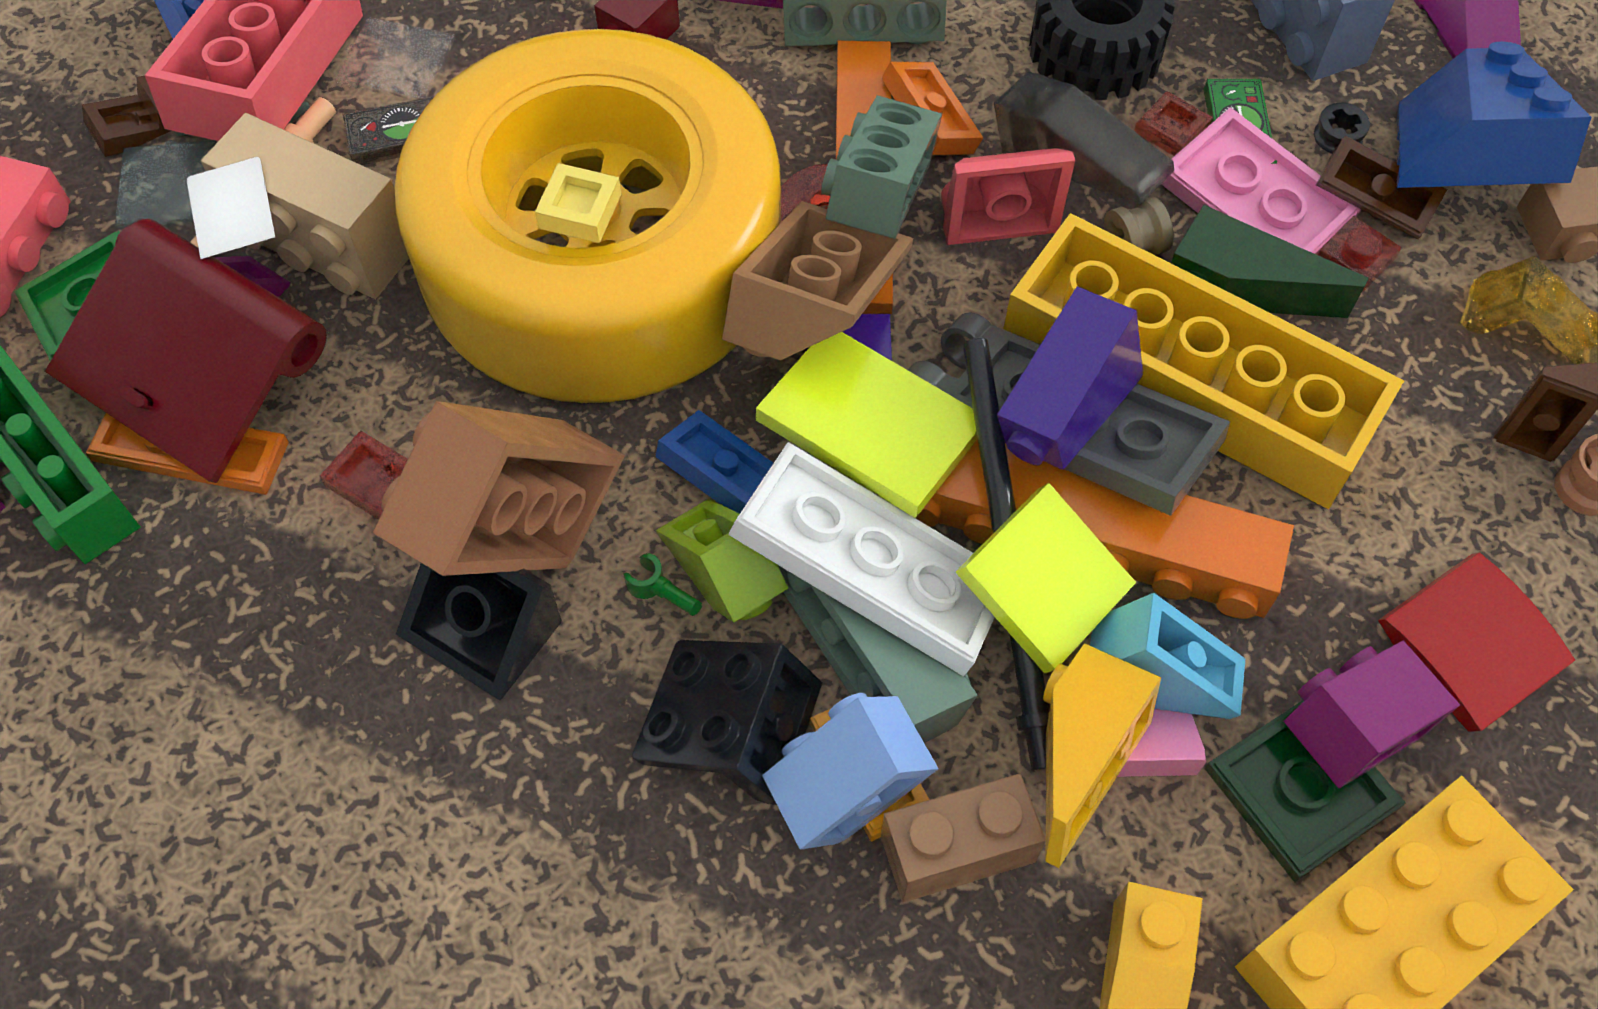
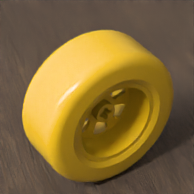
(590, 314)

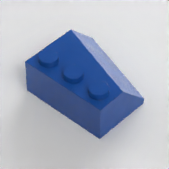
(1489, 122)

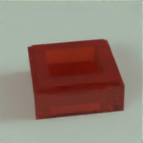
(1172, 123)

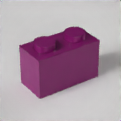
(1368, 710)

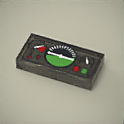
(381, 131)

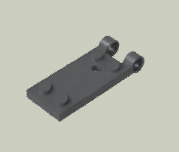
(1144, 449)

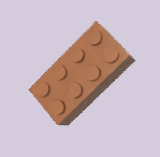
(495, 491)

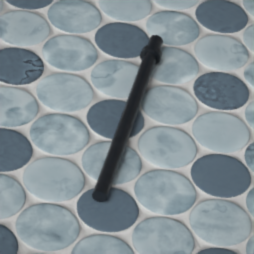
(1001, 506)

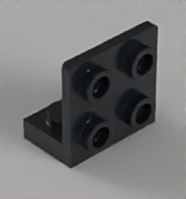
(728, 711)

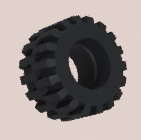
(1101, 42)

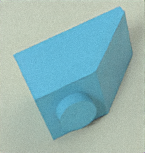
(1194, 666)

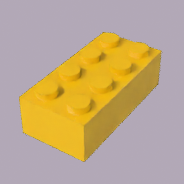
(1411, 914)

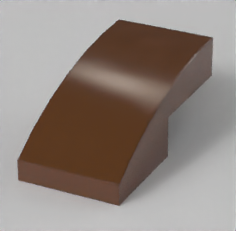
(124, 120)

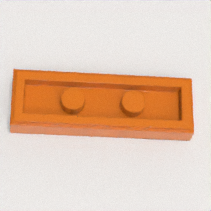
(249, 469)

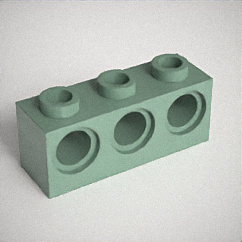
(874, 22)
(881, 166)

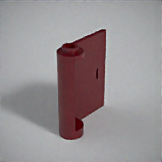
(186, 338)

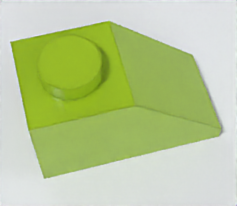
(725, 571)

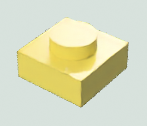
(578, 202)

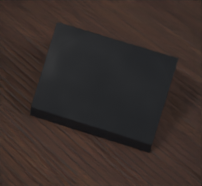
(480, 623)

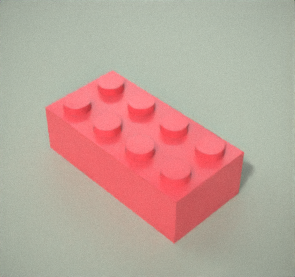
(247, 60)

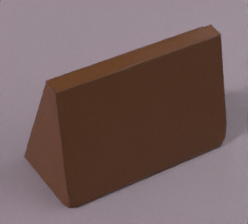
(1371, 184)
(1551, 410)

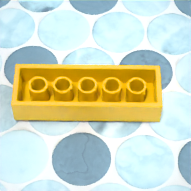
(1291, 398)

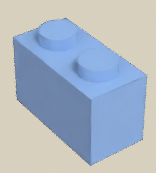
(848, 769)

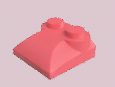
(1006, 195)

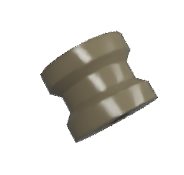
(1143, 226)

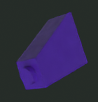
(1073, 380)

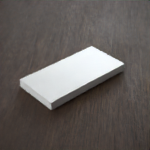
(866, 556)

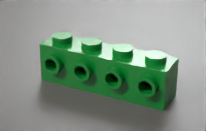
(55, 473)

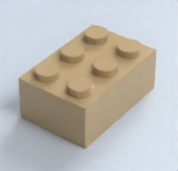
(321, 206)

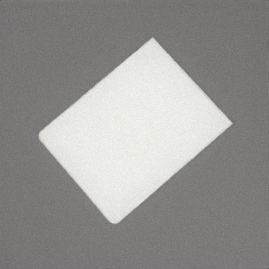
(230, 207)

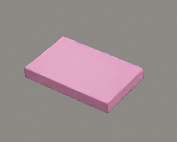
(1233, 173)

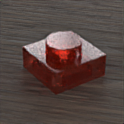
(1360, 249)

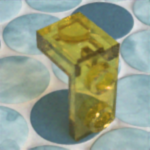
(1534, 294)

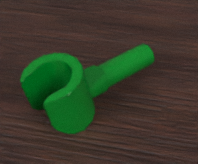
(660, 586)

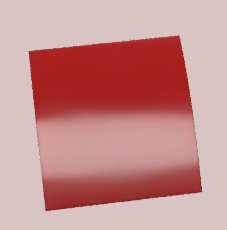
(1479, 639)

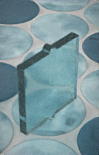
(156, 182)

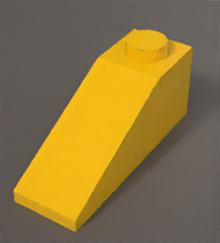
(1092, 729)
(1151, 949)

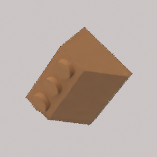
(807, 283)

